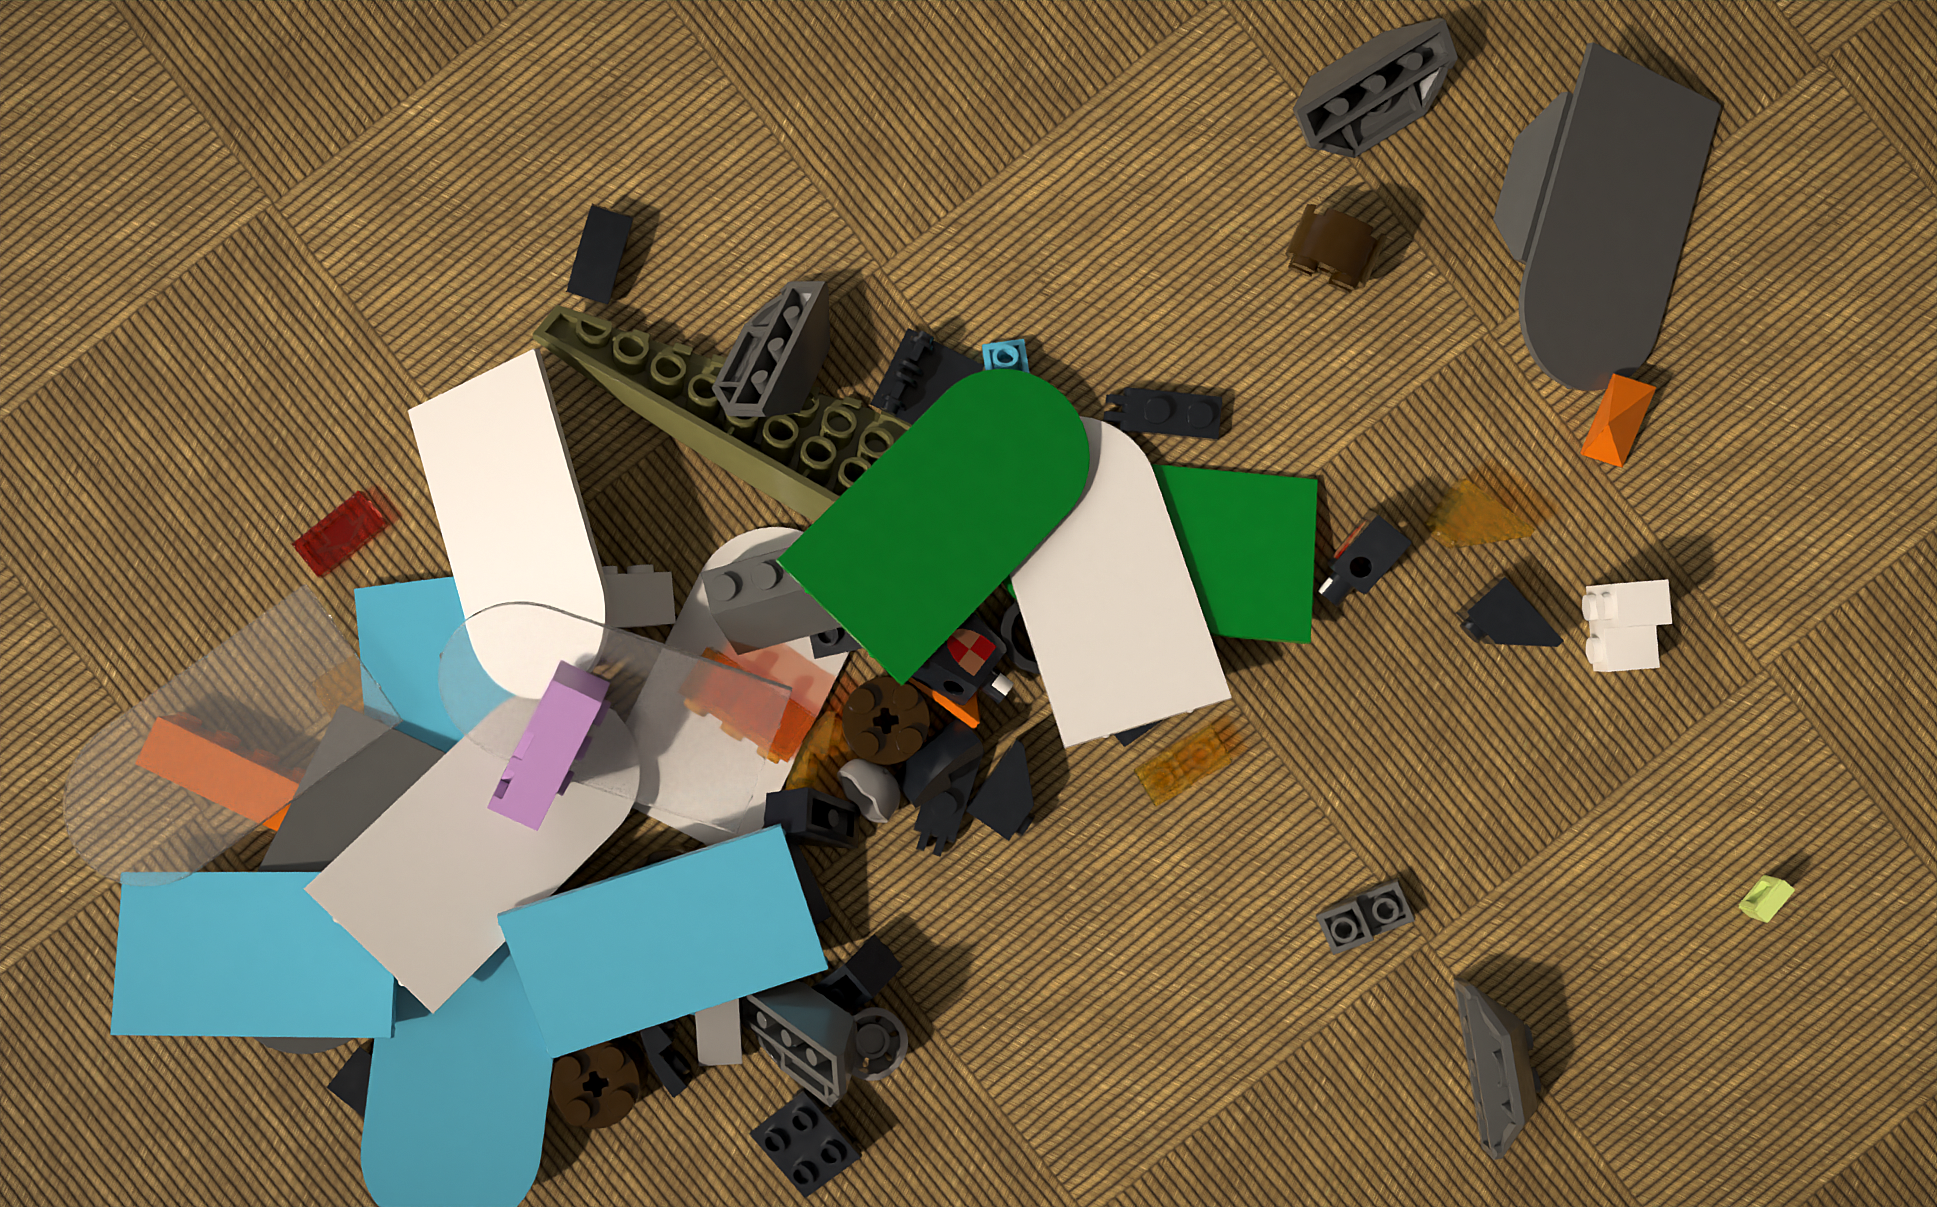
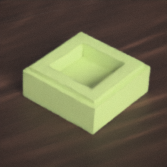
(1766, 898)

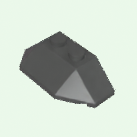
(1375, 88)
(1529, 177)
(777, 354)
(804, 1036)
(1498, 1068)

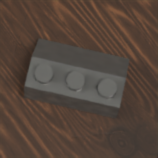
(762, 604)

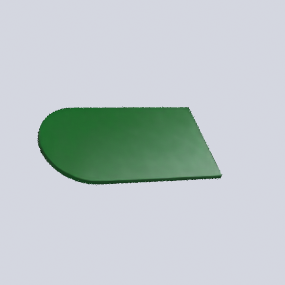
(944, 515)
(1245, 549)

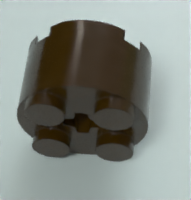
(1334, 247)
(870, 739)
(589, 1102)

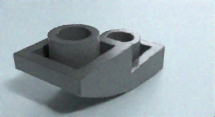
(1365, 915)

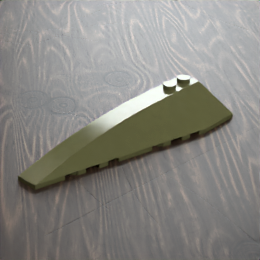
(792, 457)

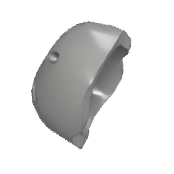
(870, 788)
(874, 1041)

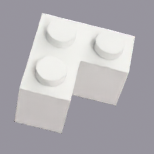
(640, 597)
(1625, 623)

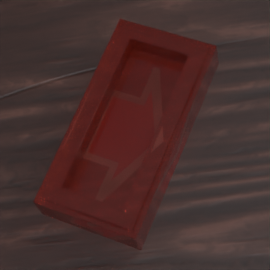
(340, 534)

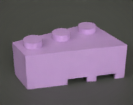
(550, 745)

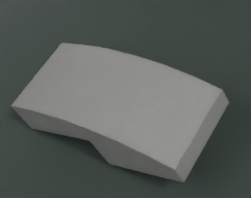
(719, 1034)

